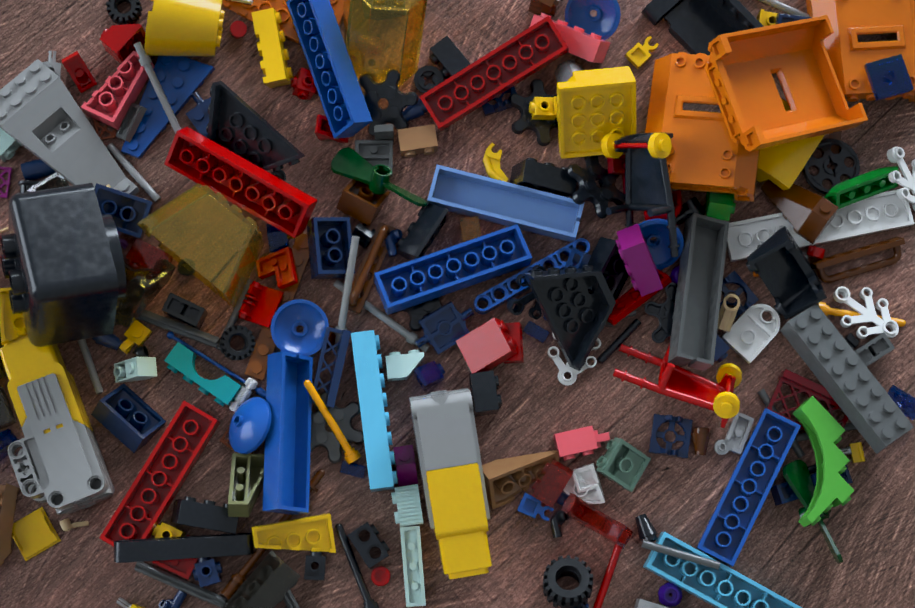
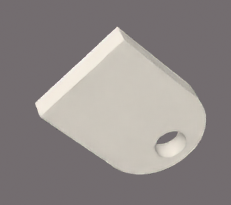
(751, 332)

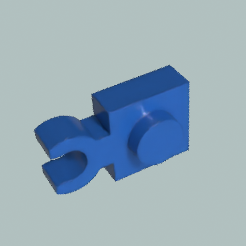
(531, 507)

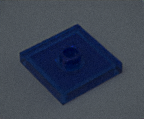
(888, 77)

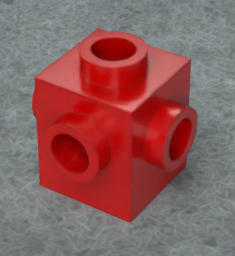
(303, 85)

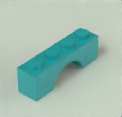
(183, 360)

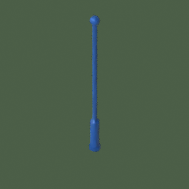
(259, 391)

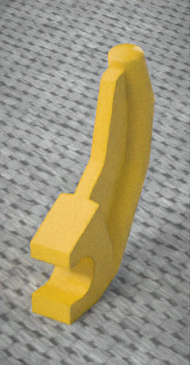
(492, 164)

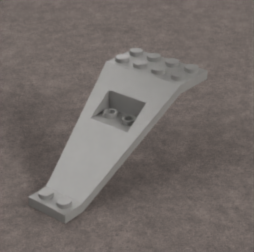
(51, 125)

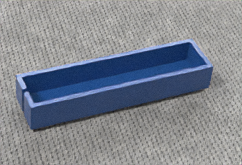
(289, 436)

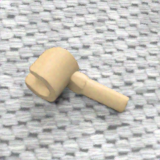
(66, 524)

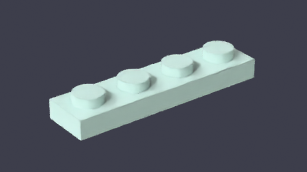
(412, 566)

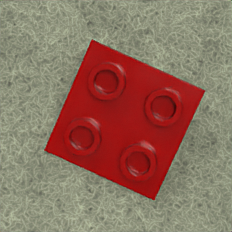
(260, 304)

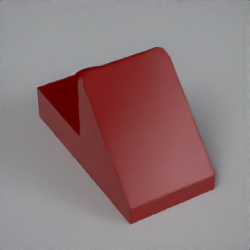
(78, 71)
(324, 132)

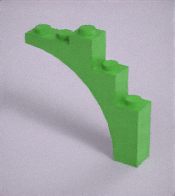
(830, 460)

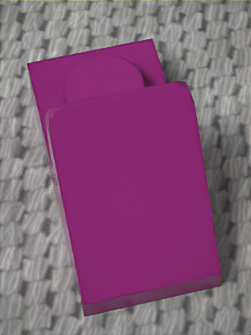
(405, 465)

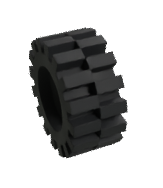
(126, 18)
(248, 339)

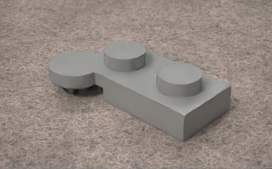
(736, 435)

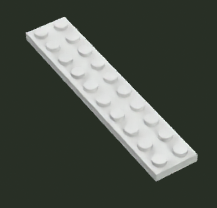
(861, 218)

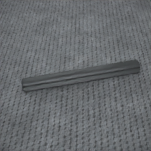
(179, 328)
(180, 584)

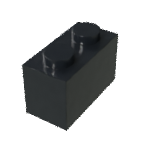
(447, 57)

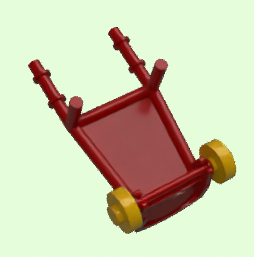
(688, 386)

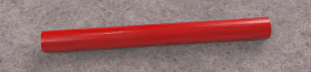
(607, 577)

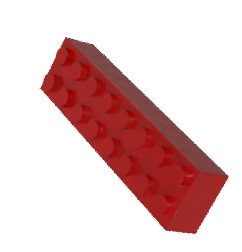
(494, 73)
(240, 182)
(161, 475)

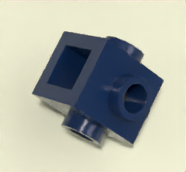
(200, 572)

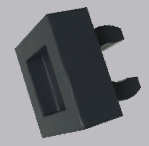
(364, 233)

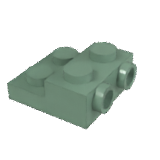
(622, 463)

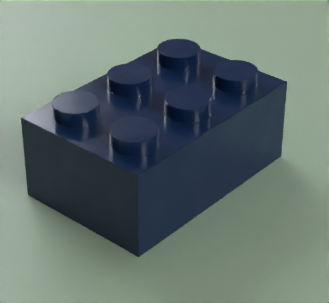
(329, 246)

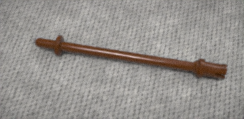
(239, 578)

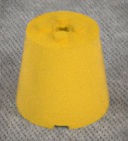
(184, 28)

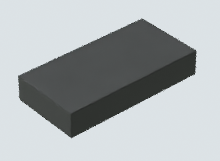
(130, 122)
(384, 132)

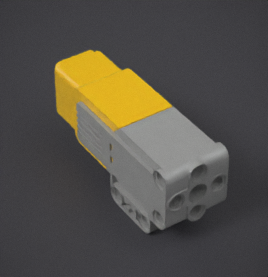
(59, 445)
(453, 479)

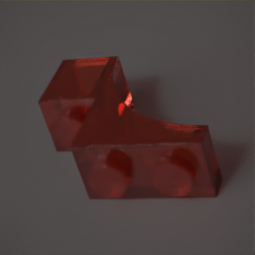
(596, 521)

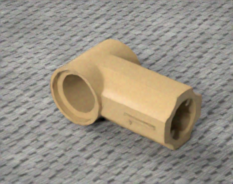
(727, 314)

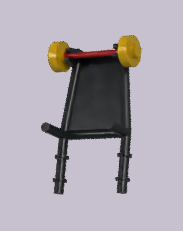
(645, 177)

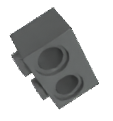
(874, 349)

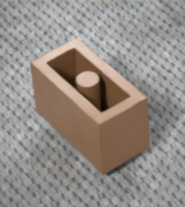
(417, 140)

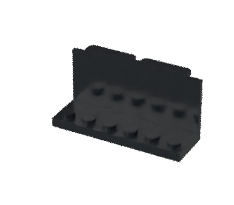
(700, 21)

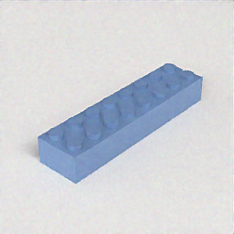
(505, 203)

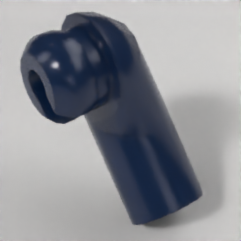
(391, 240)
(173, 603)

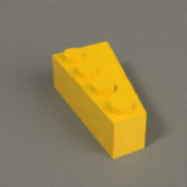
(271, 47)

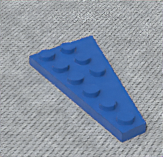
(179, 80)

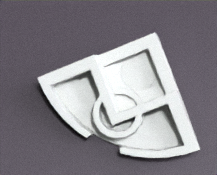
(586, 485)

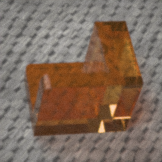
(469, 228)

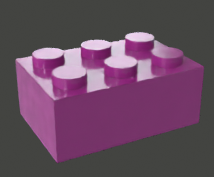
(638, 260)

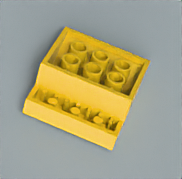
(785, 161)

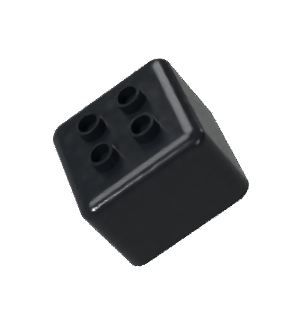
(63, 264)

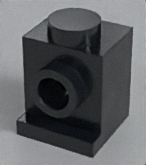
(318, 574)

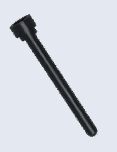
(368, 601)

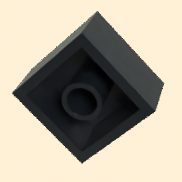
(484, 393)

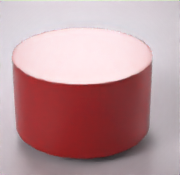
(238, 29)
(815, 252)

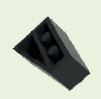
(543, 177)
(203, 515)

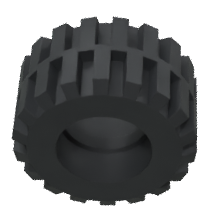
(571, 568)

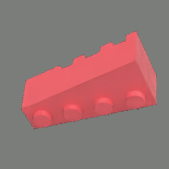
(579, 43)
(116, 95)

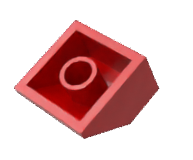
(120, 40)

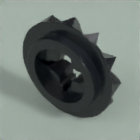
(427, 72)

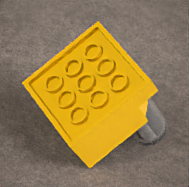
(592, 106)

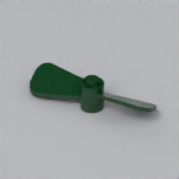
(352, 165)
(800, 481)

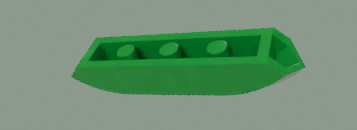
(861, 187)

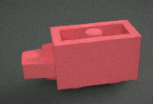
(579, 441)

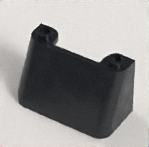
(786, 274)

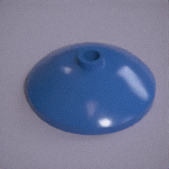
(604, 24)
(659, 246)
(298, 313)
(249, 425)

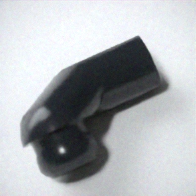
(556, 523)

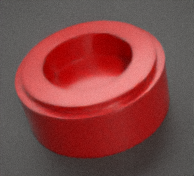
(380, 576)

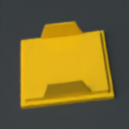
(34, 534)

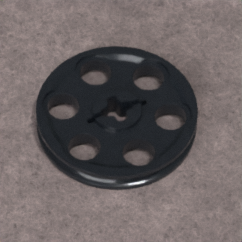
(834, 159)

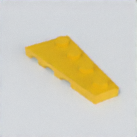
(306, 534)

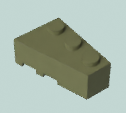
(245, 483)

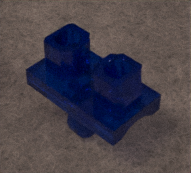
(903, 400)

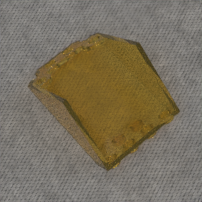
(384, 36)

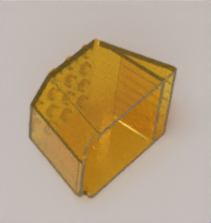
(209, 238)

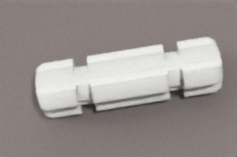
(243, 394)

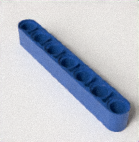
(509, 293)

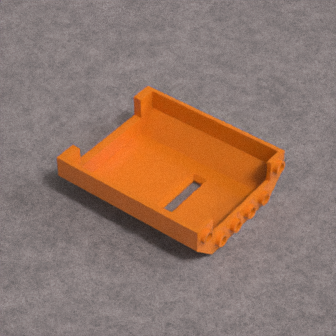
(864, 18)
(748, 97)
(701, 145)

